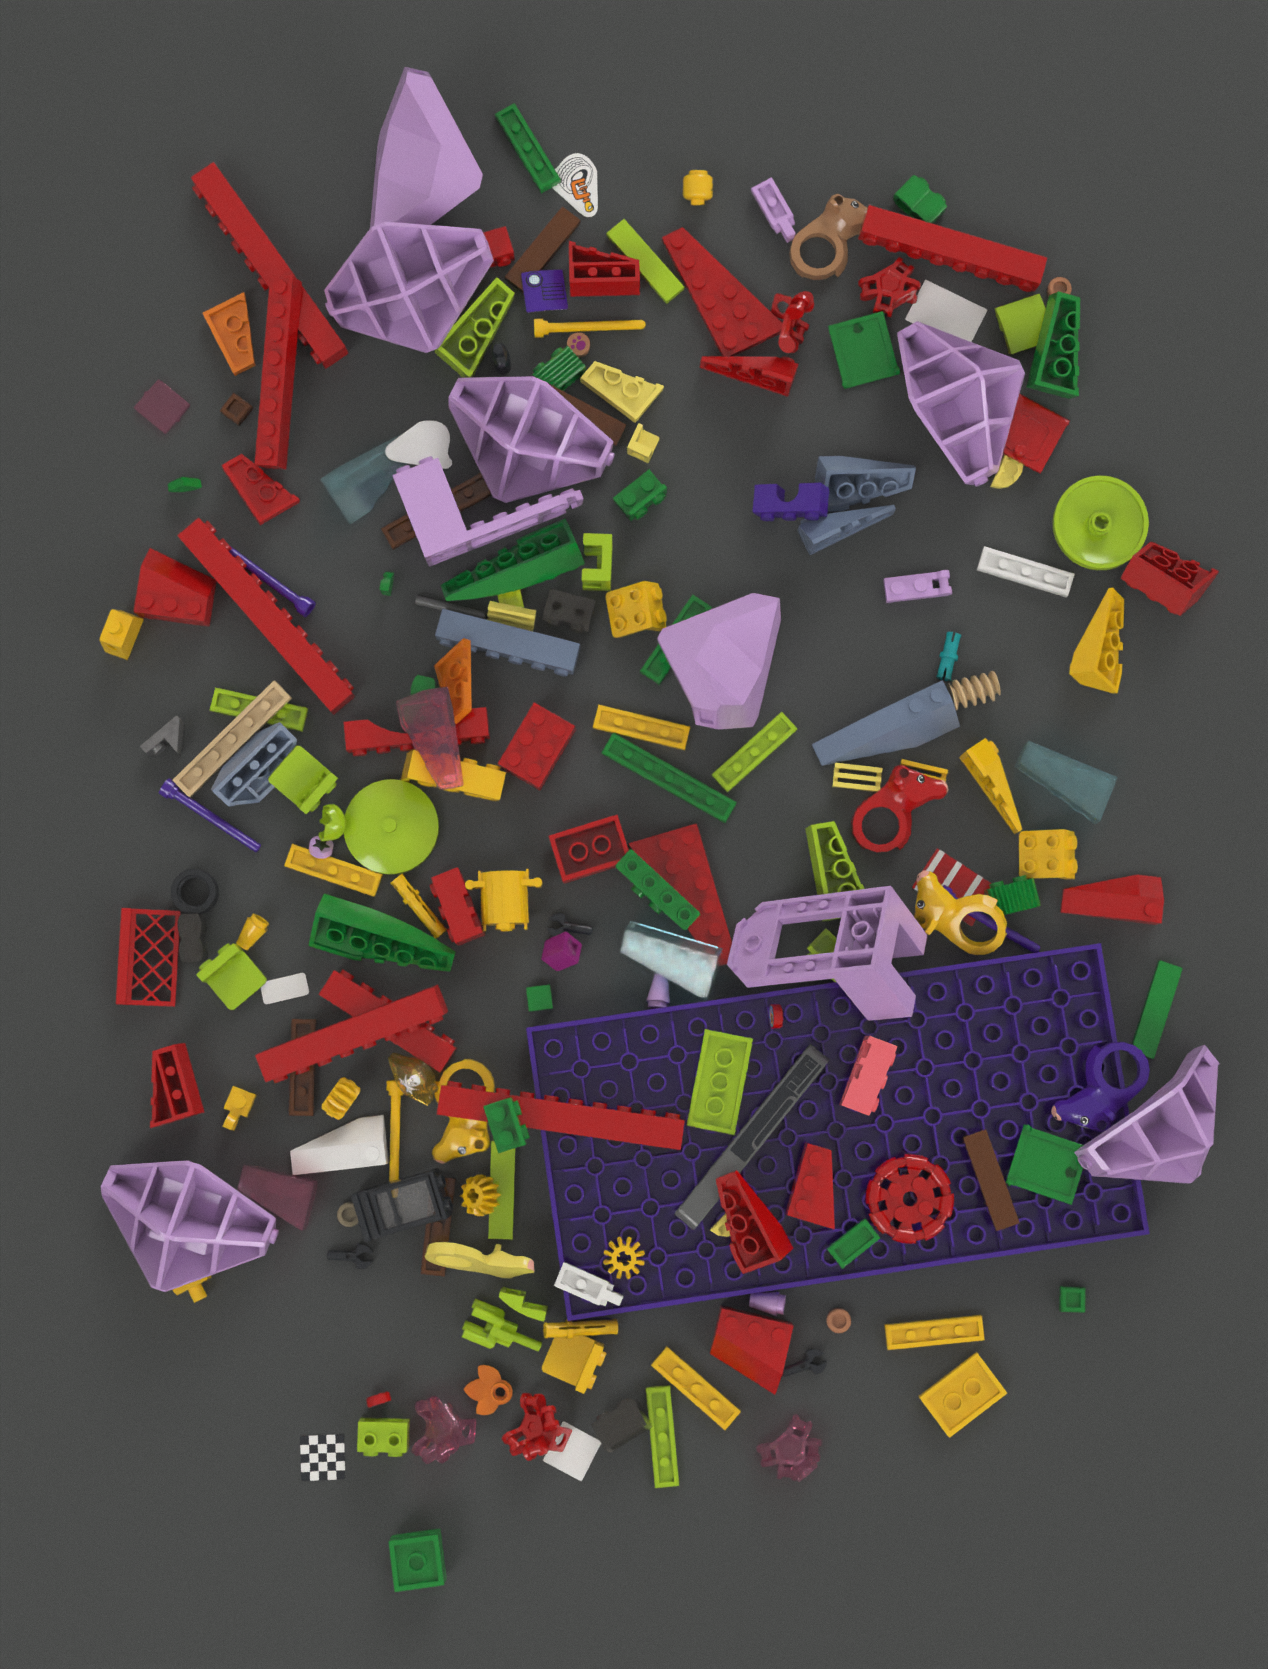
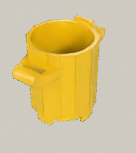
(504, 898)

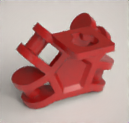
(890, 283)
(798, 305)
(537, 1428)

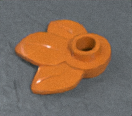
(485, 1388)

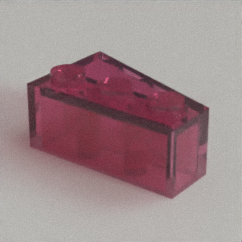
(280, 1193)

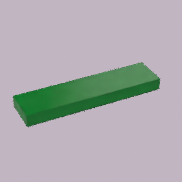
(527, 148)
(657, 664)
(1156, 1008)

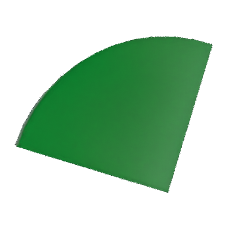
(184, 484)
(387, 583)

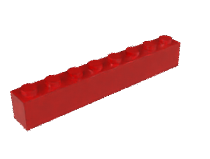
(952, 248)
(278, 372)
(352, 1033)

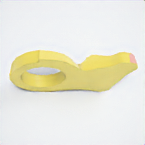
(469, 1259)

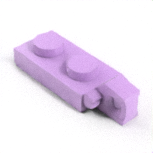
(774, 208)

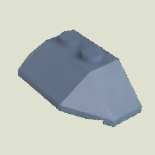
(246, 773)

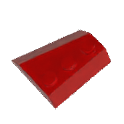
(1167, 577)
(173, 591)
(752, 1345)

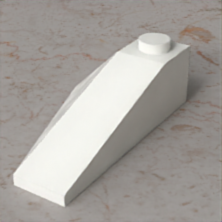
(347, 1147)

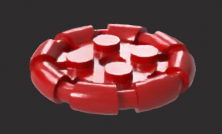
(924, 1198)

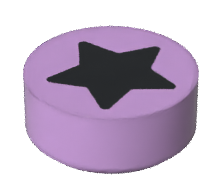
(319, 848)

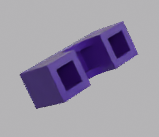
(809, 503)

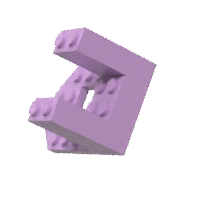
(440, 522)
(870, 934)

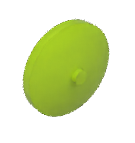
(1100, 522)
(391, 827)

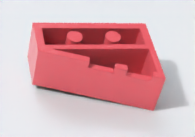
(868, 1075)

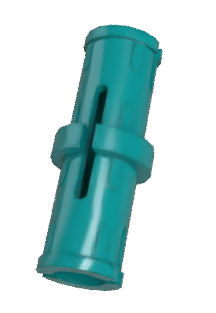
(948, 656)

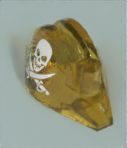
(413, 1077)

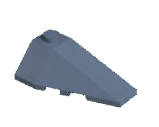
(837, 526)

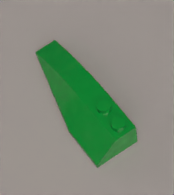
(532, 561)
(370, 934)

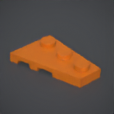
(232, 332)
(455, 673)

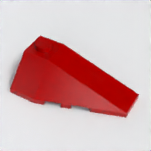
(1123, 899)
(753, 1229)

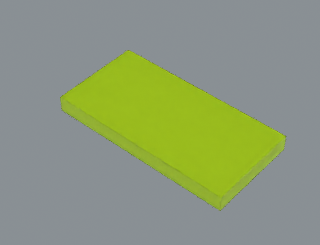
(719, 1082)

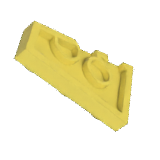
(623, 392)

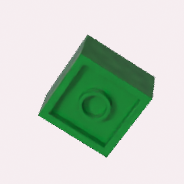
(417, 1560)

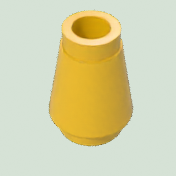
(252, 930)

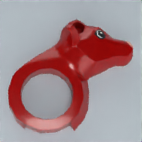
(901, 795)

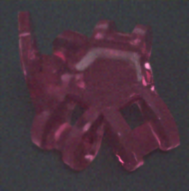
(442, 1430)
(791, 1451)

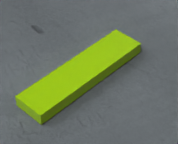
(651, 267)
(233, 703)
(754, 752)
(503, 1174)
(662, 1436)

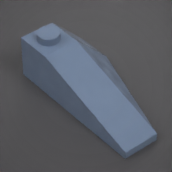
(859, 479)

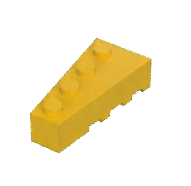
(477, 780)

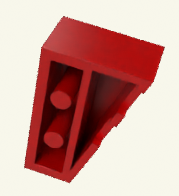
(602, 273)
(456, 907)
(173, 1086)
(813, 1188)

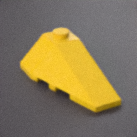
(988, 772)

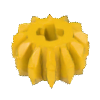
(341, 1098)
(480, 1195)
(618, 1264)

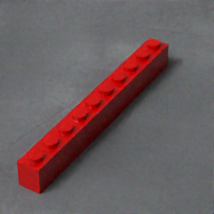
(265, 260)
(266, 616)
(567, 1117)

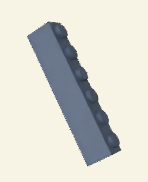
(508, 642)

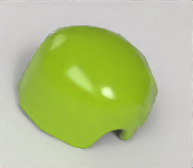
(334, 823)

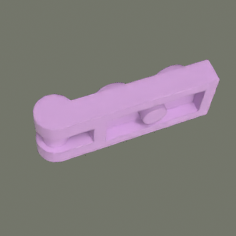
(916, 586)

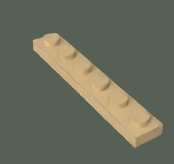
(232, 739)

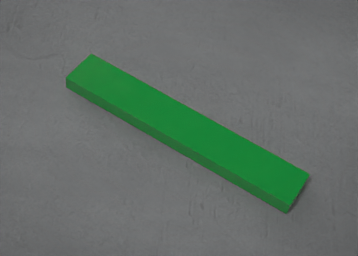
(669, 777)

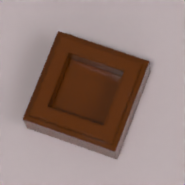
(236, 409)

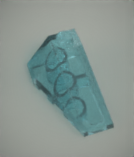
(361, 481)

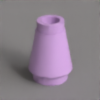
(659, 993)
(768, 1302)

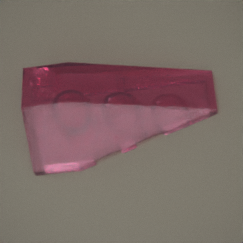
(432, 728)

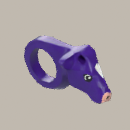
(1099, 1101)

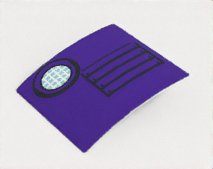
(544, 290)

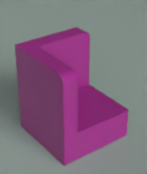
(561, 951)

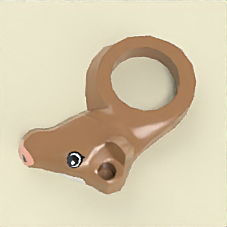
(837, 224)

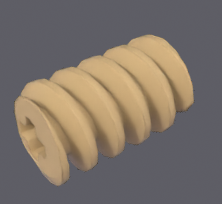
(974, 689)

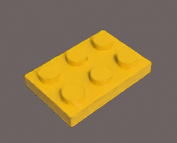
(962, 1394)

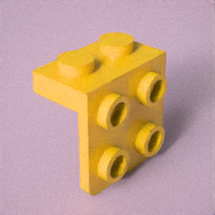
(636, 609)
(1047, 854)
(574, 1360)

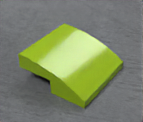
(1021, 322)
(516, 1300)

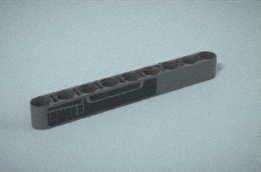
(753, 1134)

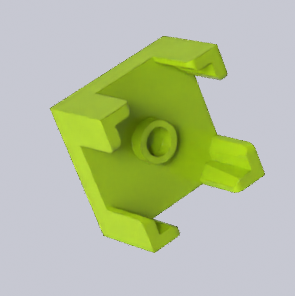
(600, 546)

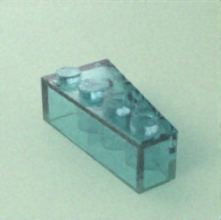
(1074, 782)
(674, 957)

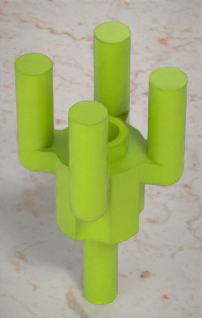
(496, 1328)

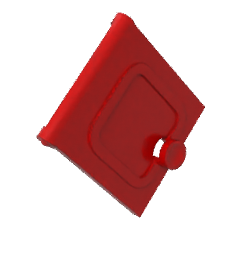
(1033, 433)

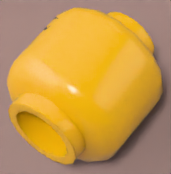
(698, 187)

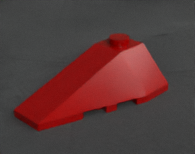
(763, 372)

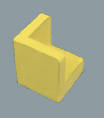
(642, 444)

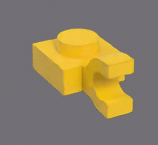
(238, 1103)

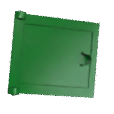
(863, 354)
(1045, 1165)

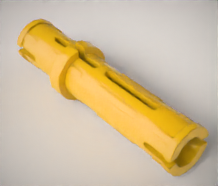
(420, 908)
(580, 1328)

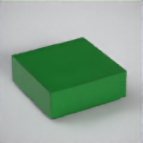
(539, 998)
(1072, 1299)

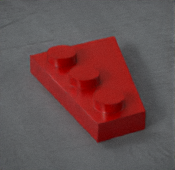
(259, 491)

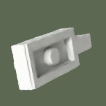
(587, 1286)

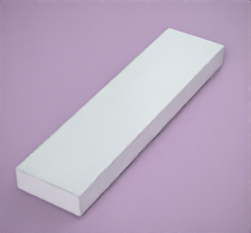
(1025, 571)

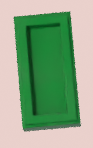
(853, 1243)

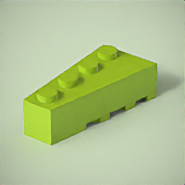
(475, 330)
(830, 861)

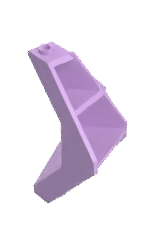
(420, 157)
(409, 282)
(961, 397)
(526, 436)
(725, 659)
(1166, 1134)
(184, 1221)

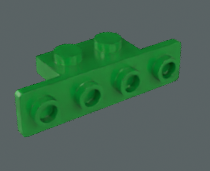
(659, 892)

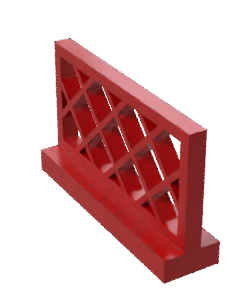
(126, 957)

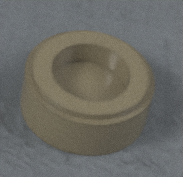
(347, 1215)

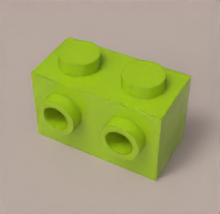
(383, 1435)

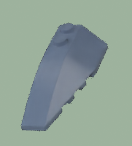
(893, 728)

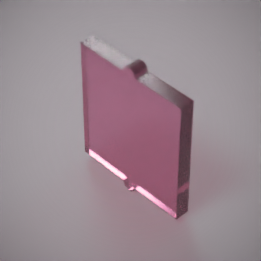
(162, 406)

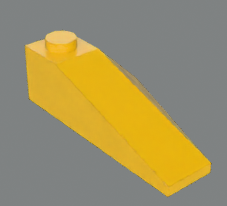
(1098, 651)

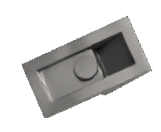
(169, 733)

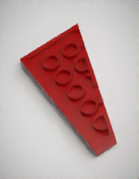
(727, 308)
(683, 864)

